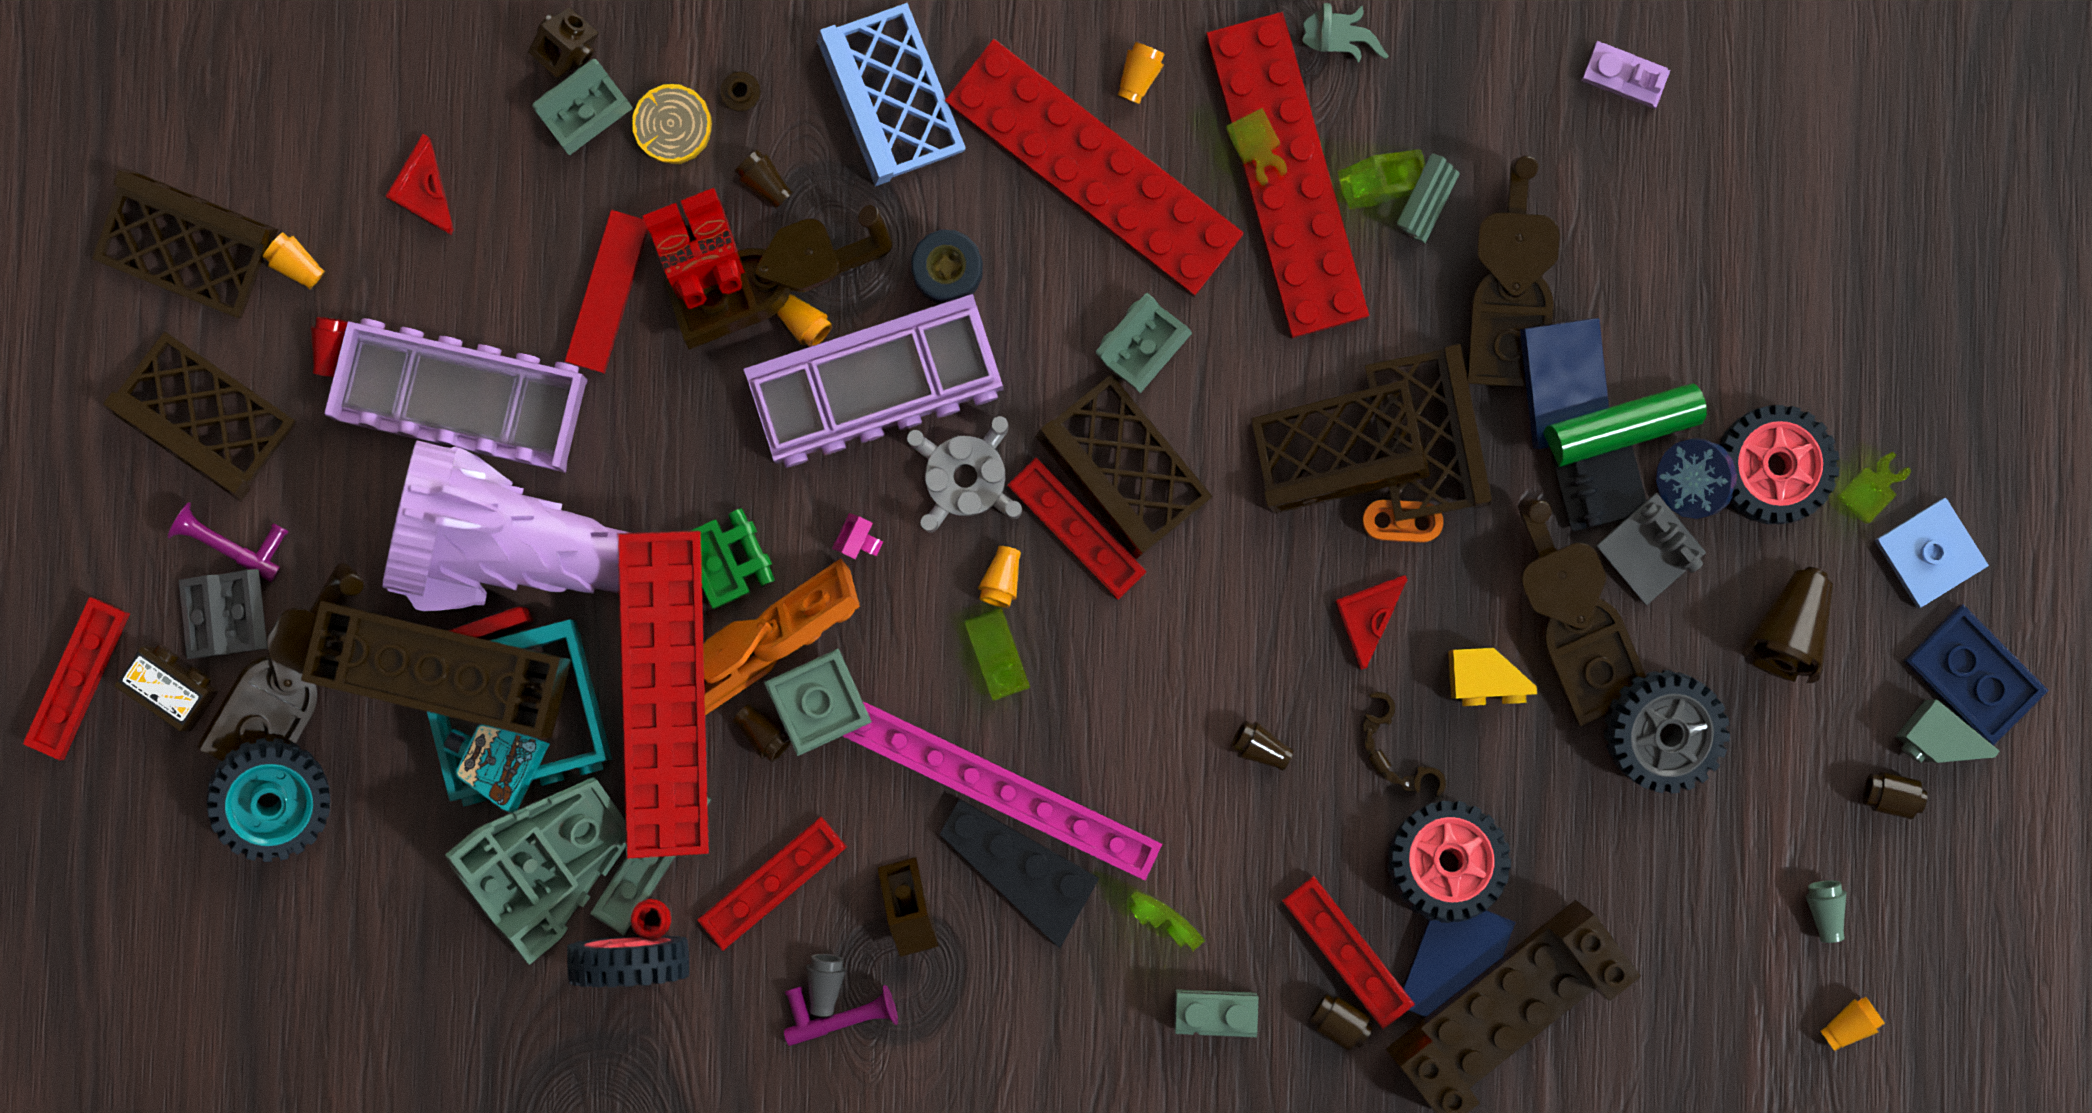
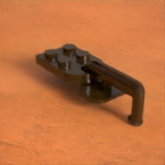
(1517, 253)
(795, 260)
(1567, 589)
(254, 703)

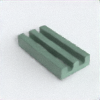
(1428, 198)

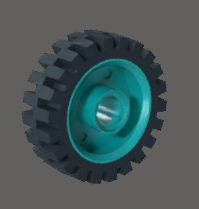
(273, 829)

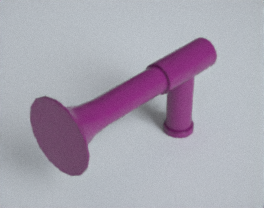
(188, 525)
(805, 1030)

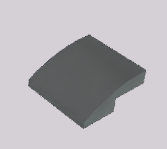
(222, 614)

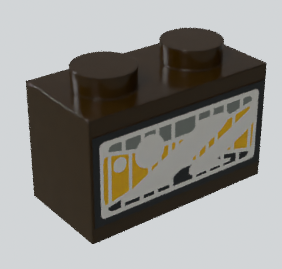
(167, 687)

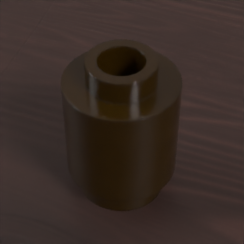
(1894, 795)
(1341, 1022)

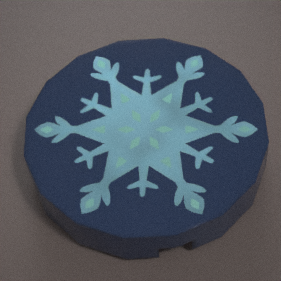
(1696, 478)

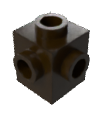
(563, 42)

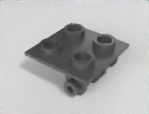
(1651, 549)

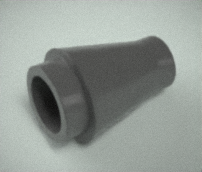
(824, 982)

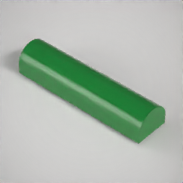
(1626, 424)

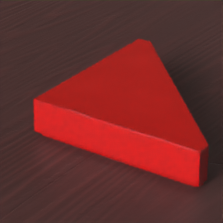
(421, 188)
(1367, 615)

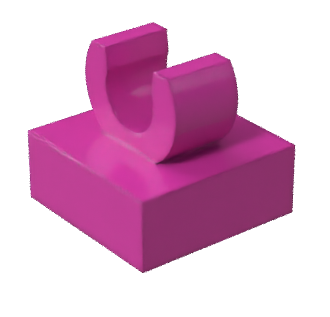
(855, 537)

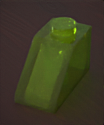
(1381, 178)

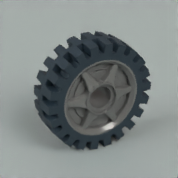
(1695, 738)

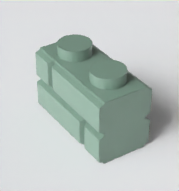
(1216, 1013)

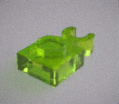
(1255, 140)
(1871, 491)

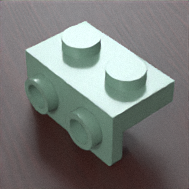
(582, 106)
(1142, 342)

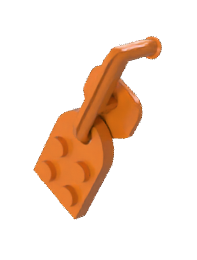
(776, 633)

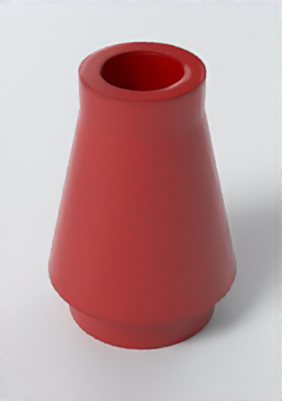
(326, 344)
(641, 923)

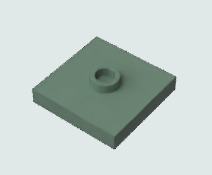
(818, 702)

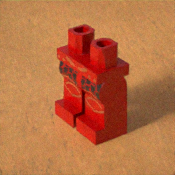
(700, 262)

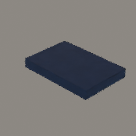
(1563, 373)
(1975, 675)
(1453, 957)

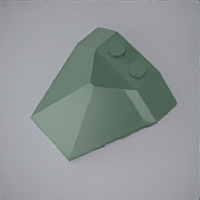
(541, 863)

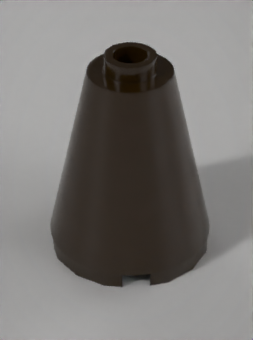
(1794, 628)

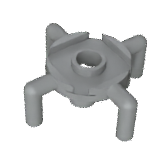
(948, 458)

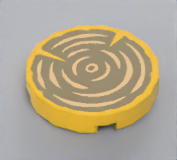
(672, 124)

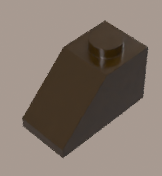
(907, 907)

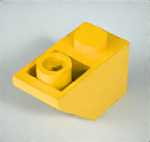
(1486, 674)

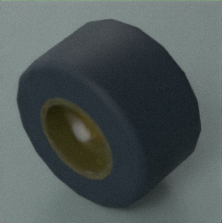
(945, 252)

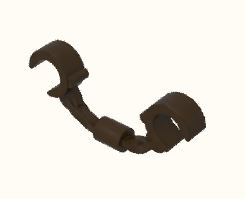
(1380, 761)

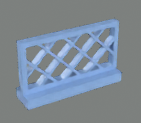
(858, 105)

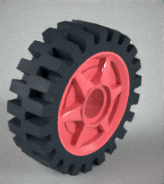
(1807, 460)
(1480, 856)
(627, 961)

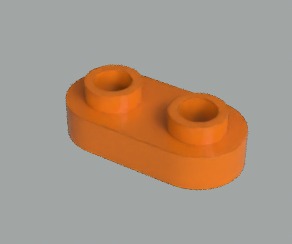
(1401, 530)

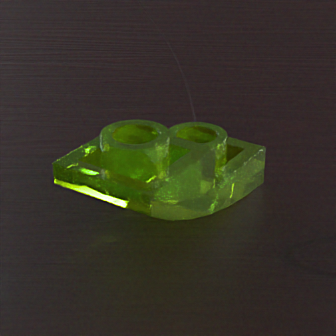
(997, 654)
(1152, 909)

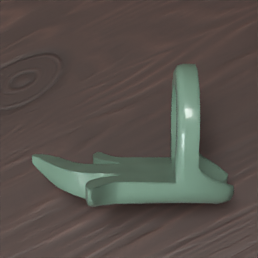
(1334, 33)

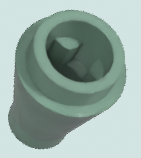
(1827, 907)

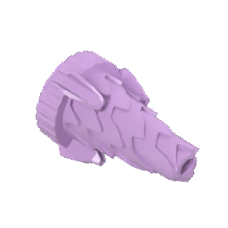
(472, 527)

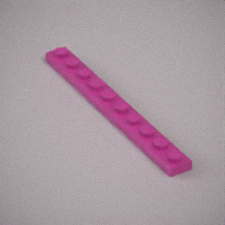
(1007, 792)

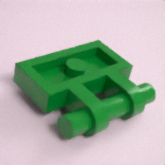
(721, 575)

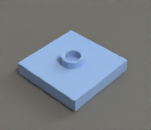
(1931, 552)

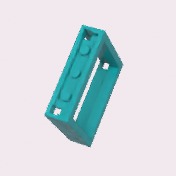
(552, 771)

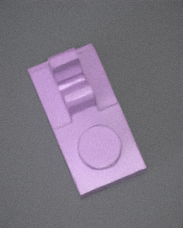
(1625, 74)

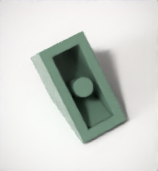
(1941, 736)

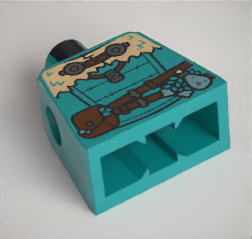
(497, 763)

